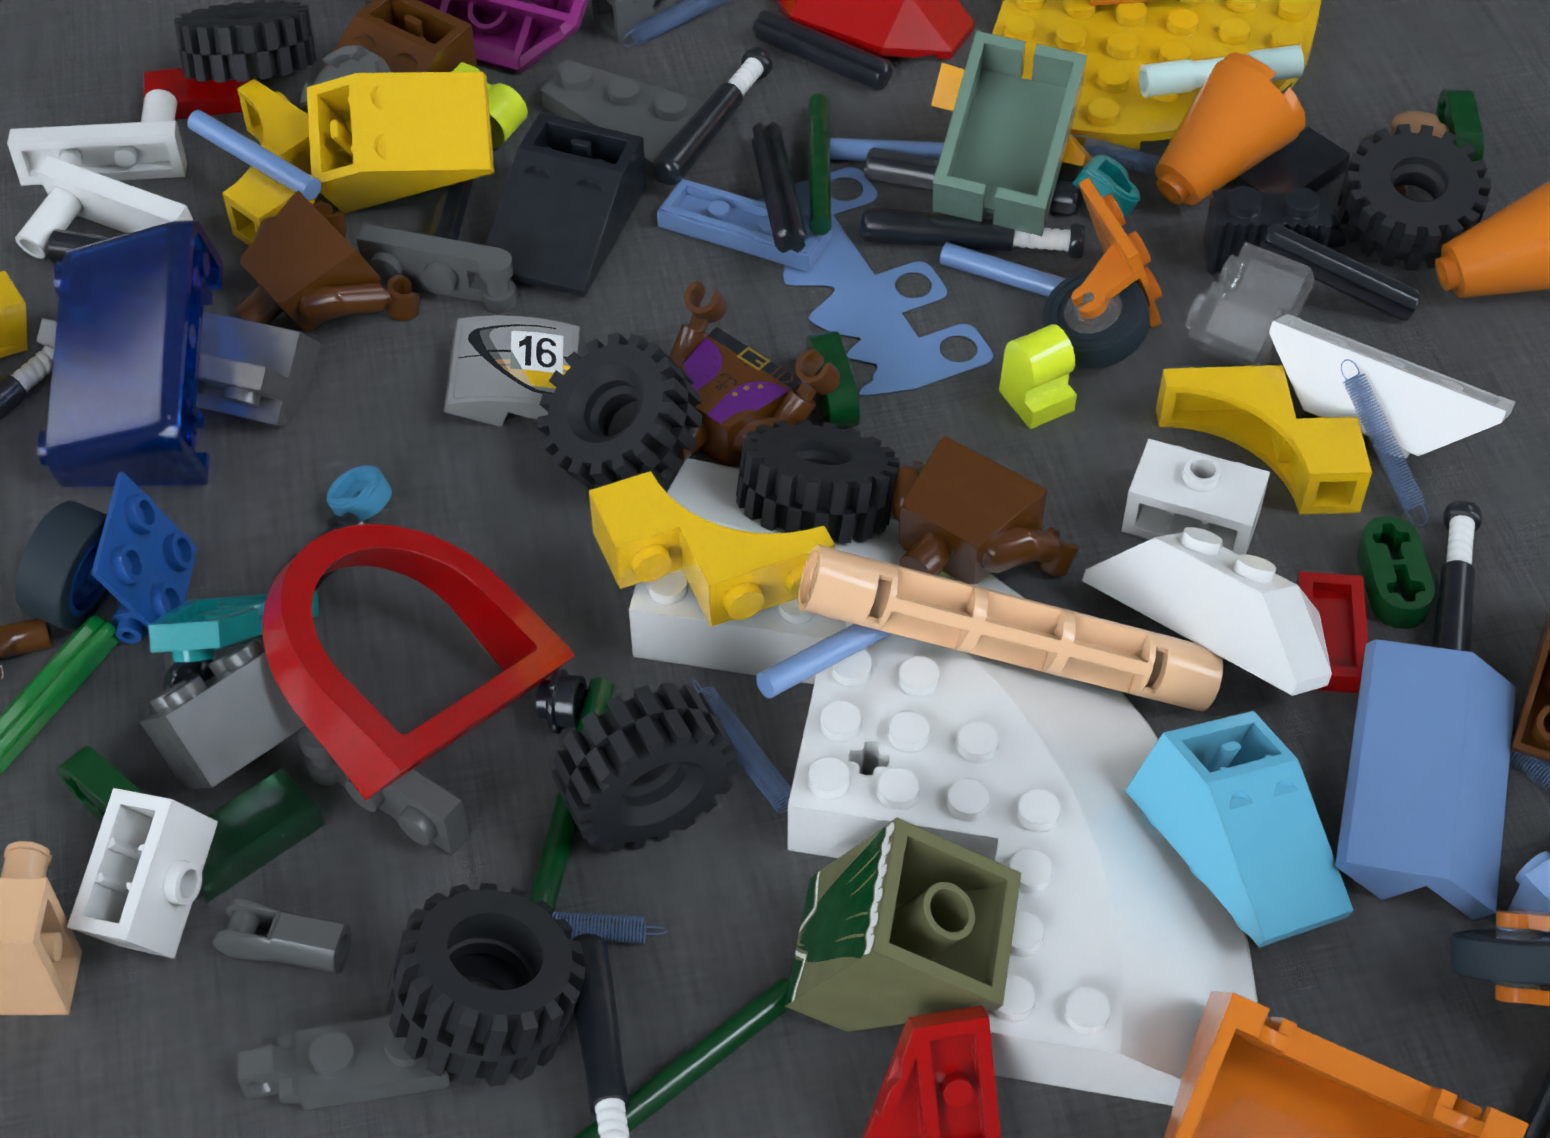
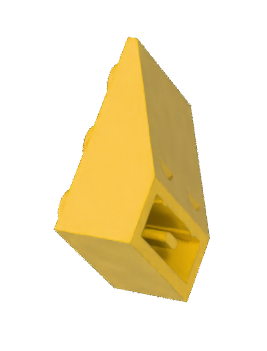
(397, 134)

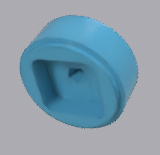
(360, 492)

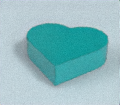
(1111, 178)

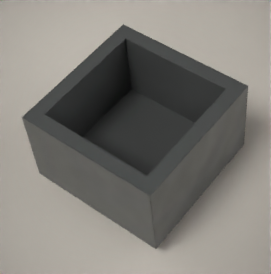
(223, 722)

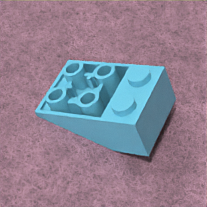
(1244, 825)

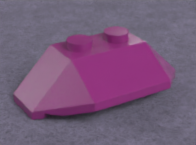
(515, 31)

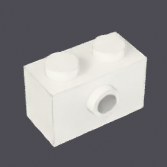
(1196, 490)
(143, 873)

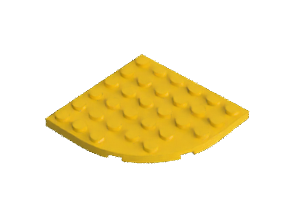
(1143, 33)

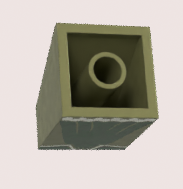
(903, 931)

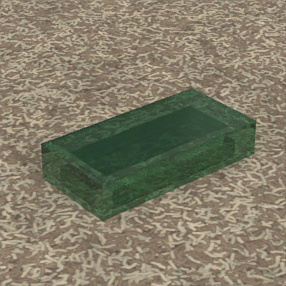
(256, 831)

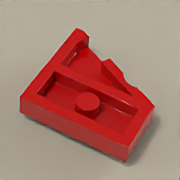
(939, 1080)

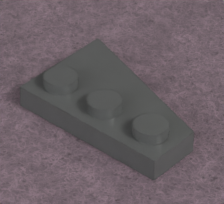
(619, 104)

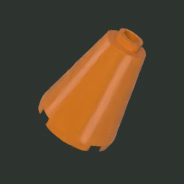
(1228, 130)
(1501, 252)

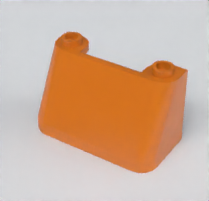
(1279, 1081)

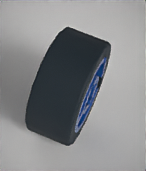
(57, 567)

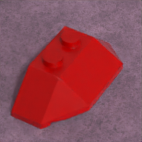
(888, 26)

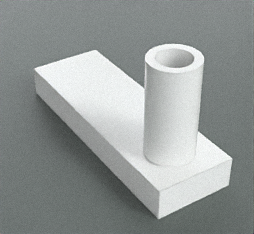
(113, 150)
(95, 197)

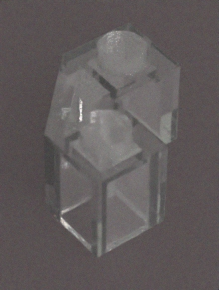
(1245, 301)

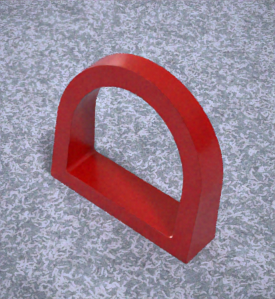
(336, 712)

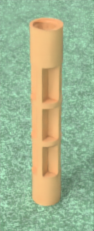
(1008, 628)

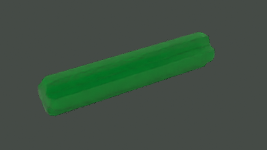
(53, 686)

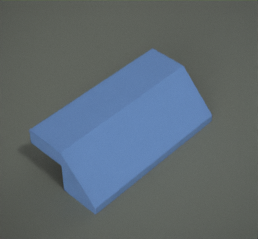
(1428, 775)

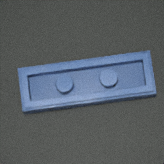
(733, 223)

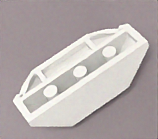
(1419, 404)
(1222, 604)

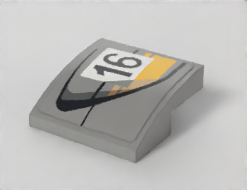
(505, 365)

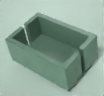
(1008, 133)

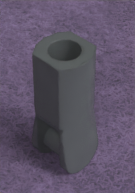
(290, 939)

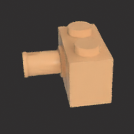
(36, 947)

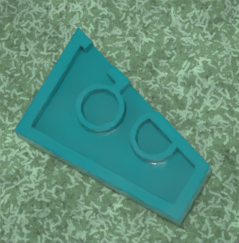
(209, 625)

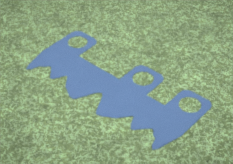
(872, 308)

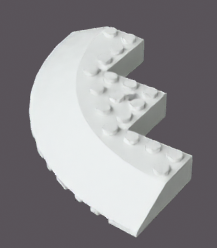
(1012, 764)

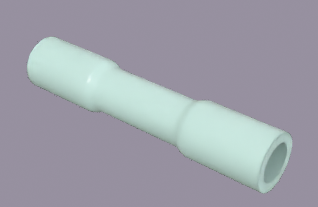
(1187, 75)

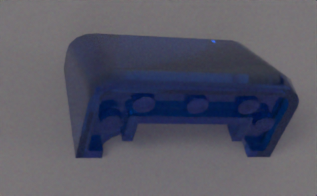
(130, 358)

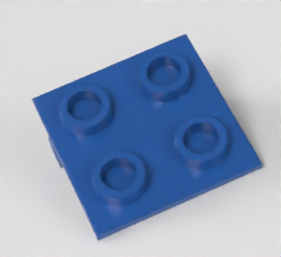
(141, 560)

